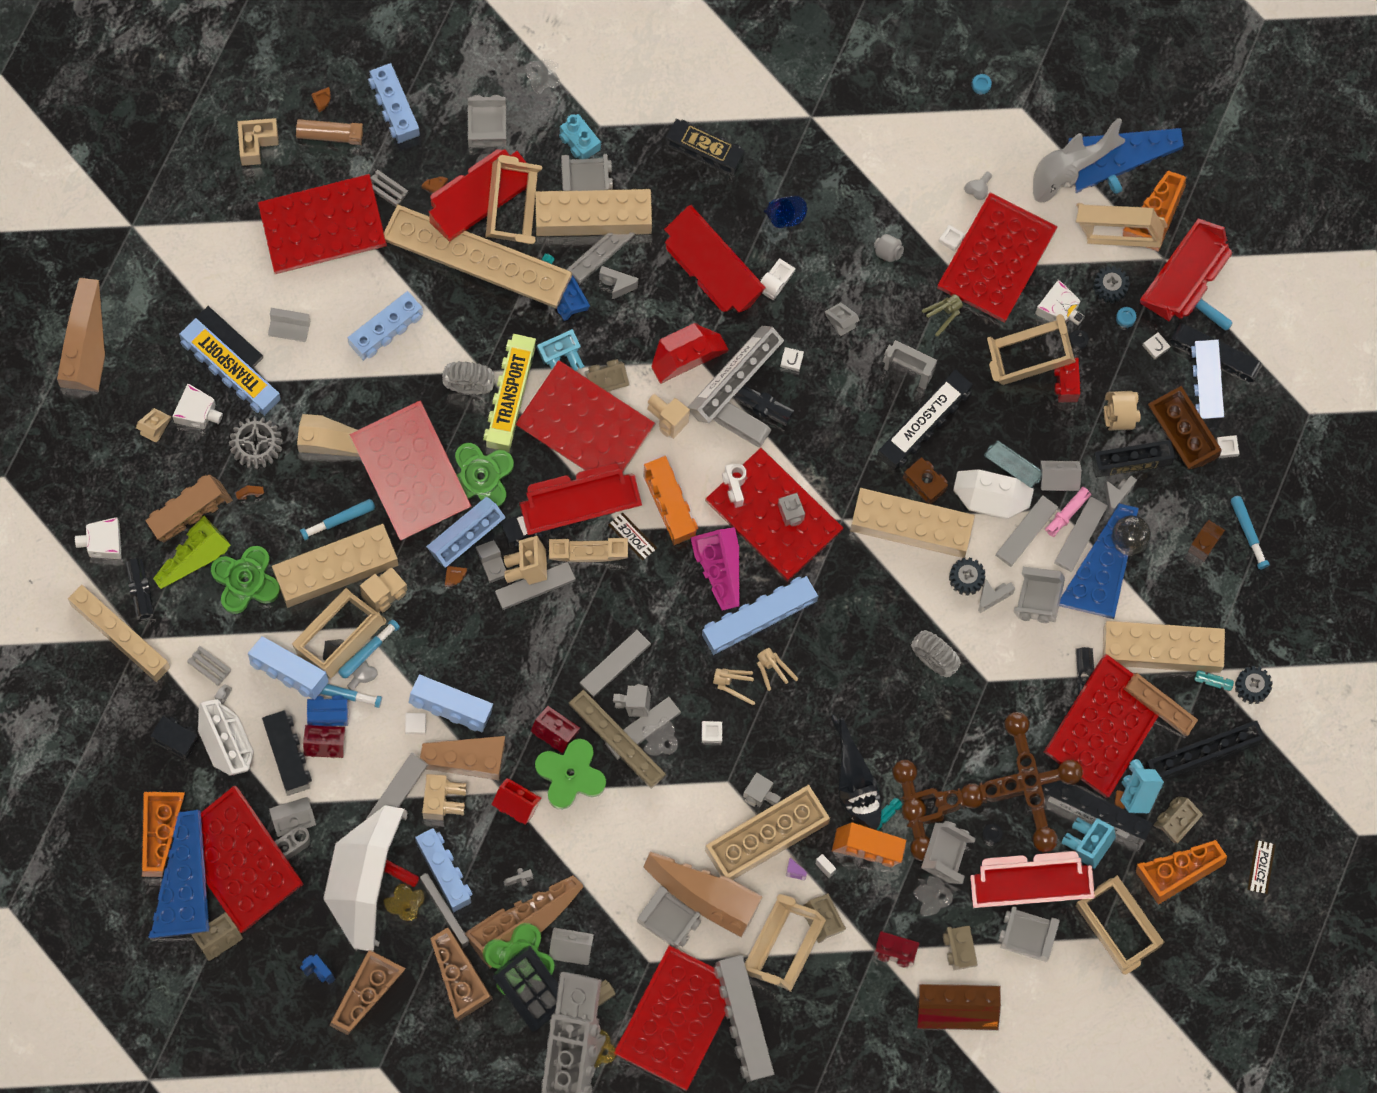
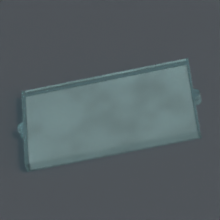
(1014, 464)

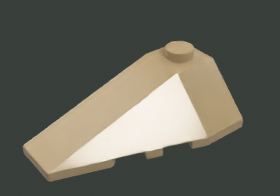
(325, 436)

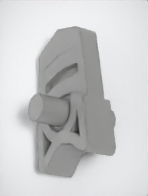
(522, 877)

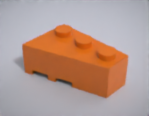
(869, 844)

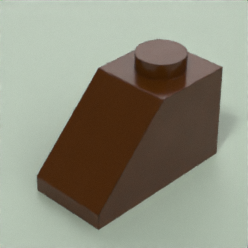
(1206, 540)

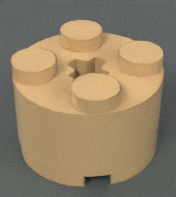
(1121, 410)

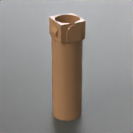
(330, 131)

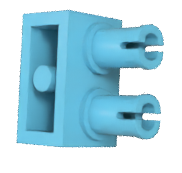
(579, 137)
(561, 345)
(1140, 788)
(1094, 844)

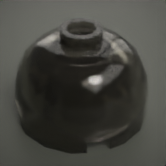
(1131, 535)

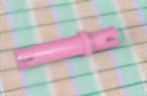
(1062, 518)

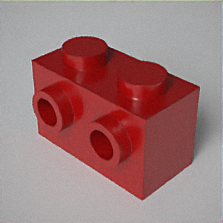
(1068, 382)
(516, 801)

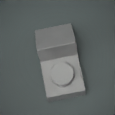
(623, 282)
(842, 318)
(1115, 495)
(491, 561)
(990, 597)

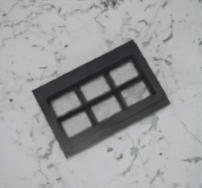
(529, 987)

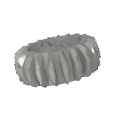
(468, 378)
(263, 442)
(935, 653)

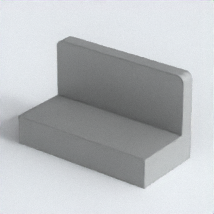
(289, 325)
(1060, 475)
(292, 815)
(571, 946)

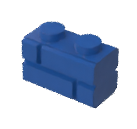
(327, 711)

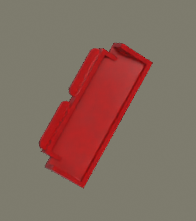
(466, 197)
(712, 262)
(1187, 271)
(590, 495)
(1045, 879)

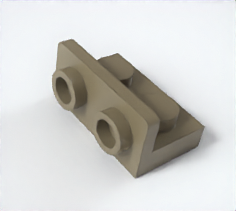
(610, 376)
(1178, 818)
(827, 909)
(220, 937)
(961, 948)

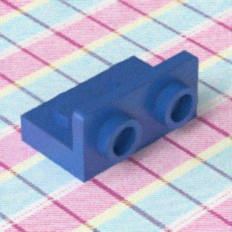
(572, 300)
(315, 964)

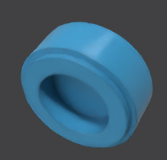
(981, 84)
(1114, 184)
(1126, 317)

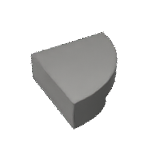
(223, 693)

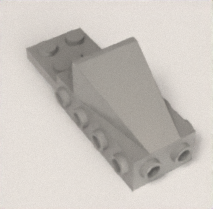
(573, 1036)

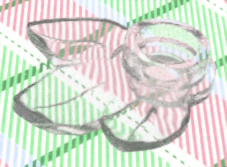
(544, 77)
(657, 736)
(930, 894)

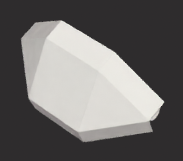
(358, 873)

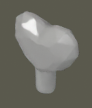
(978, 187)
(362, 675)

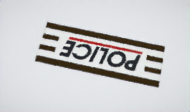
(636, 539)
(1261, 867)

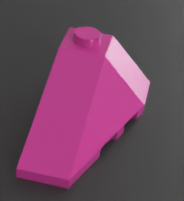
(720, 560)

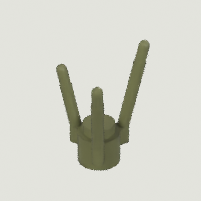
(950, 305)

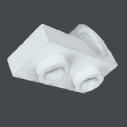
(777, 278)
(735, 494)

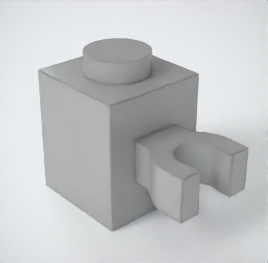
(791, 510)
(636, 701)
(759, 790)

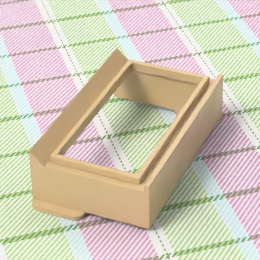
(512, 163)
(1118, 216)
(996, 365)
(350, 645)
(769, 934)
(1124, 965)

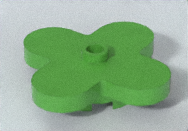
(494, 467)
(250, 566)
(564, 787)
(499, 952)

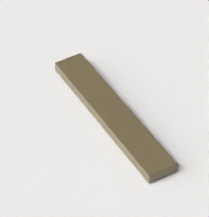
(617, 739)

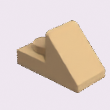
(153, 424)

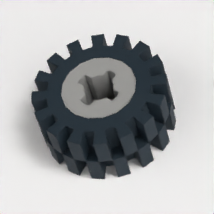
(1109, 290)
(963, 582)
(1255, 691)

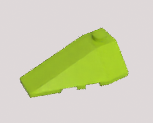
(200, 548)

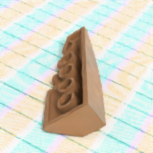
(84, 340)
(712, 896)
(537, 911)

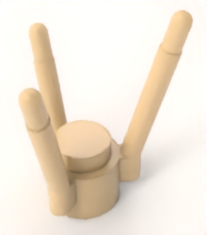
(769, 659)
(724, 676)

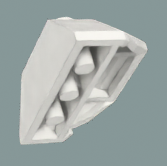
(992, 493)
(224, 738)

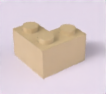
(254, 135)
(383, 590)

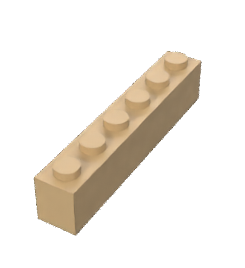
(119, 633)

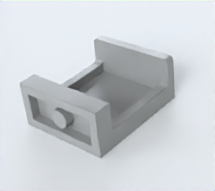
(487, 121)
(586, 174)
(912, 360)
(1040, 595)
(946, 852)
(669, 919)
(1028, 934)

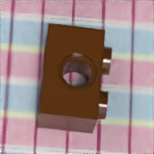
(927, 491)

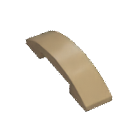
(588, 550)

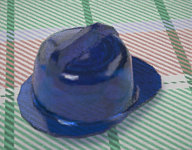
(786, 211)

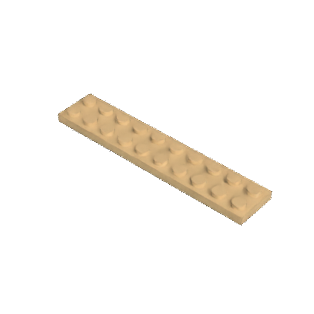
(479, 257)

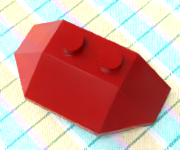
(685, 351)

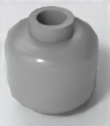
(888, 248)

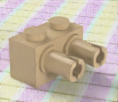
(671, 416)
(531, 560)
(435, 801)

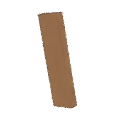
(1161, 704)

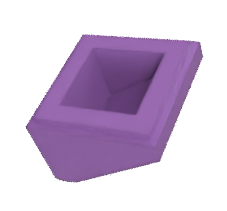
(795, 871)

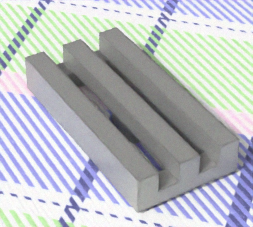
(378, 174)
(196, 655)

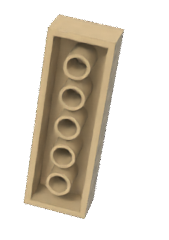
(593, 212)
(912, 523)
(335, 565)
(1165, 646)
(767, 834)

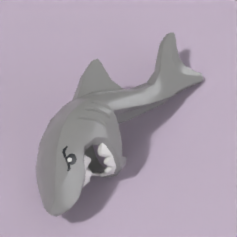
(1063, 165)

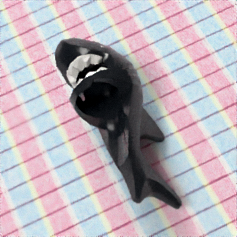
(857, 787)

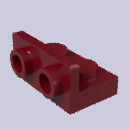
(554, 729)
(324, 741)
(896, 950)

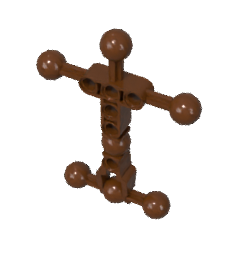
(974, 795)

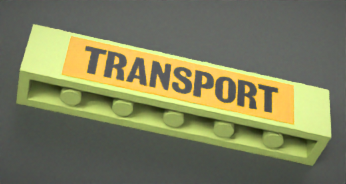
(510, 393)

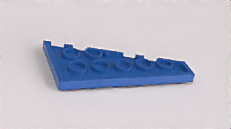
(1137, 150)
(1100, 577)
(183, 889)

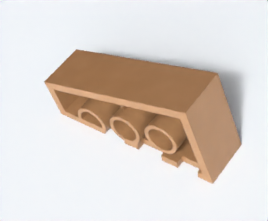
(188, 507)
(466, 757)
(461, 980)
(369, 985)

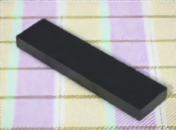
(229, 337)

